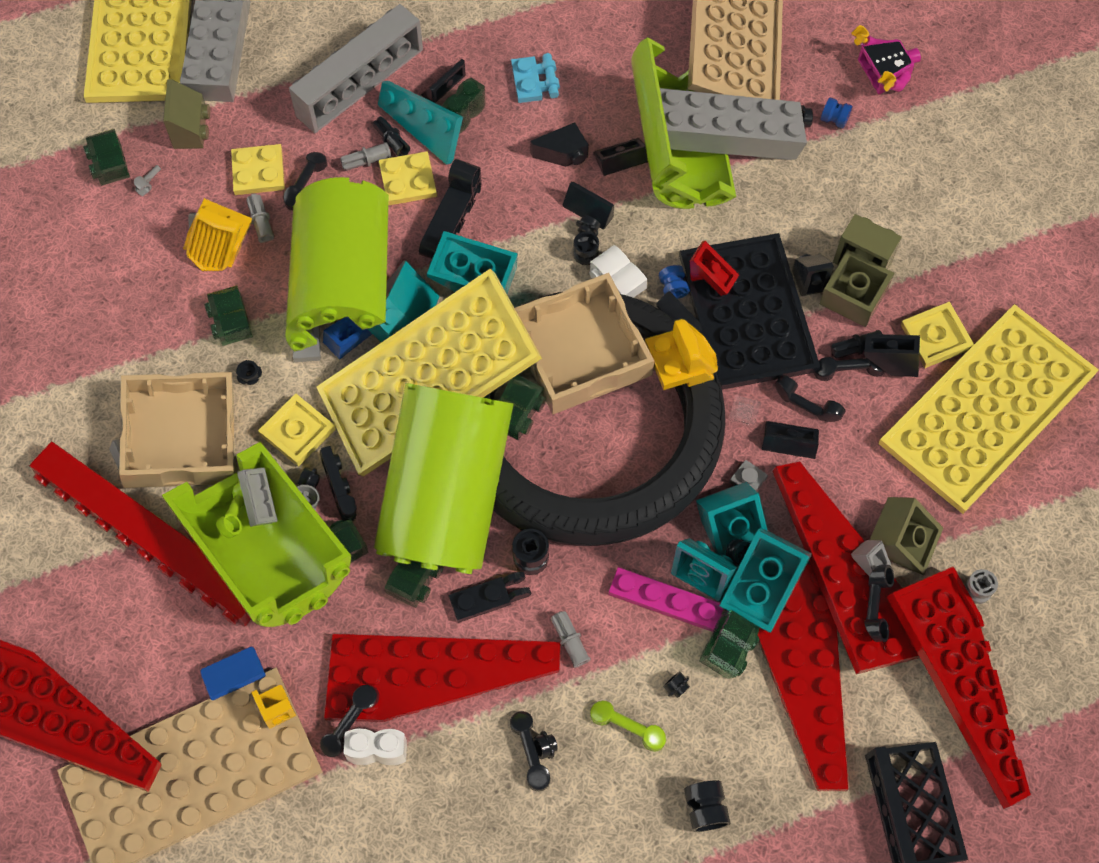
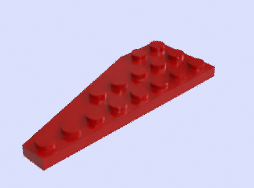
(842, 581)
(952, 647)
(428, 671)
(807, 676)
(56, 719)

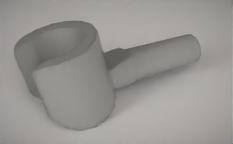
(142, 183)

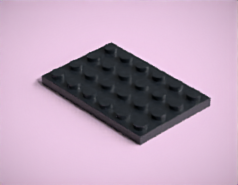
(760, 322)

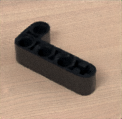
(458, 201)

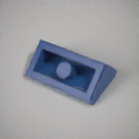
(232, 673)

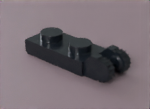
(339, 486)
(487, 597)

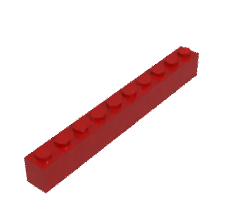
(136, 527)

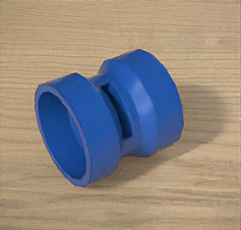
(836, 112)
(673, 281)

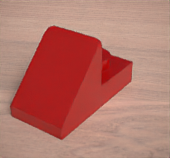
(712, 268)

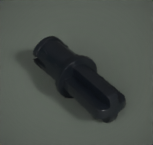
(391, 136)
(850, 346)

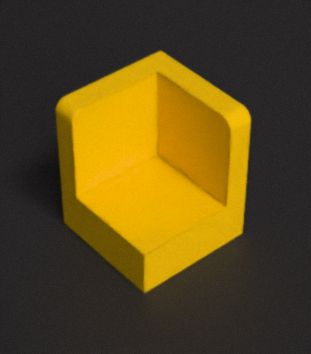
(274, 706)

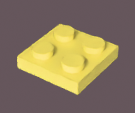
(257, 169)
(408, 178)
(940, 334)
(297, 430)

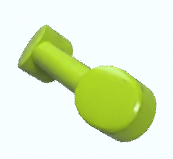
(230, 524)
(652, 736)

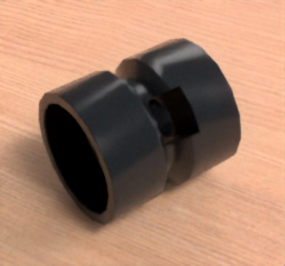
(530, 551)
(707, 806)

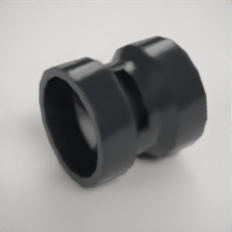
(585, 247)

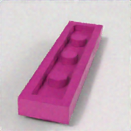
(665, 599)

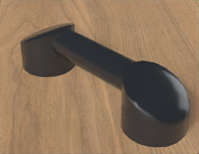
(315, 163)
(829, 366)
(830, 412)
(880, 577)
(363, 698)
(538, 775)

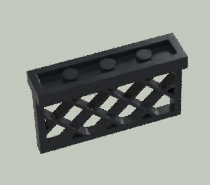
(891, 804)

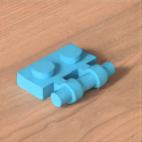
(527, 78)

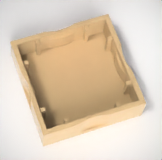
(584, 343)
(176, 429)

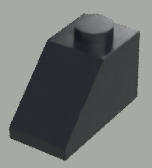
(561, 146)
(812, 273)
(894, 353)

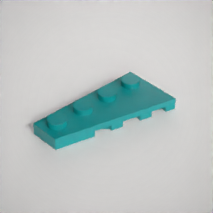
(425, 120)

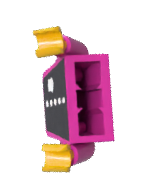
(885, 61)

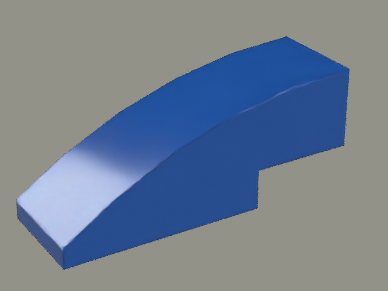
(344, 337)

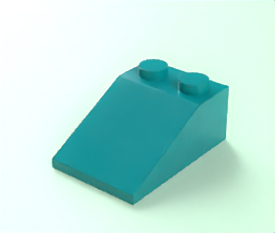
(463, 259)
(406, 300)
(703, 568)
(765, 579)

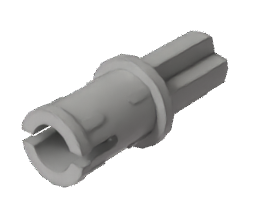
(365, 156)
(260, 218)
(570, 639)

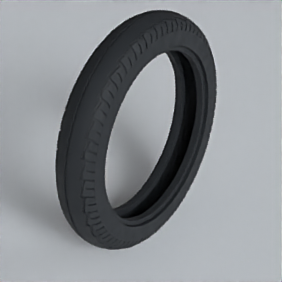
(644, 507)

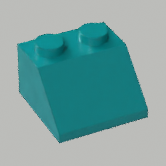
(731, 515)

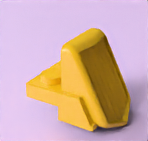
(215, 236)
(682, 356)

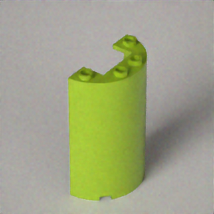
(677, 176)
(337, 258)
(442, 478)
(270, 568)

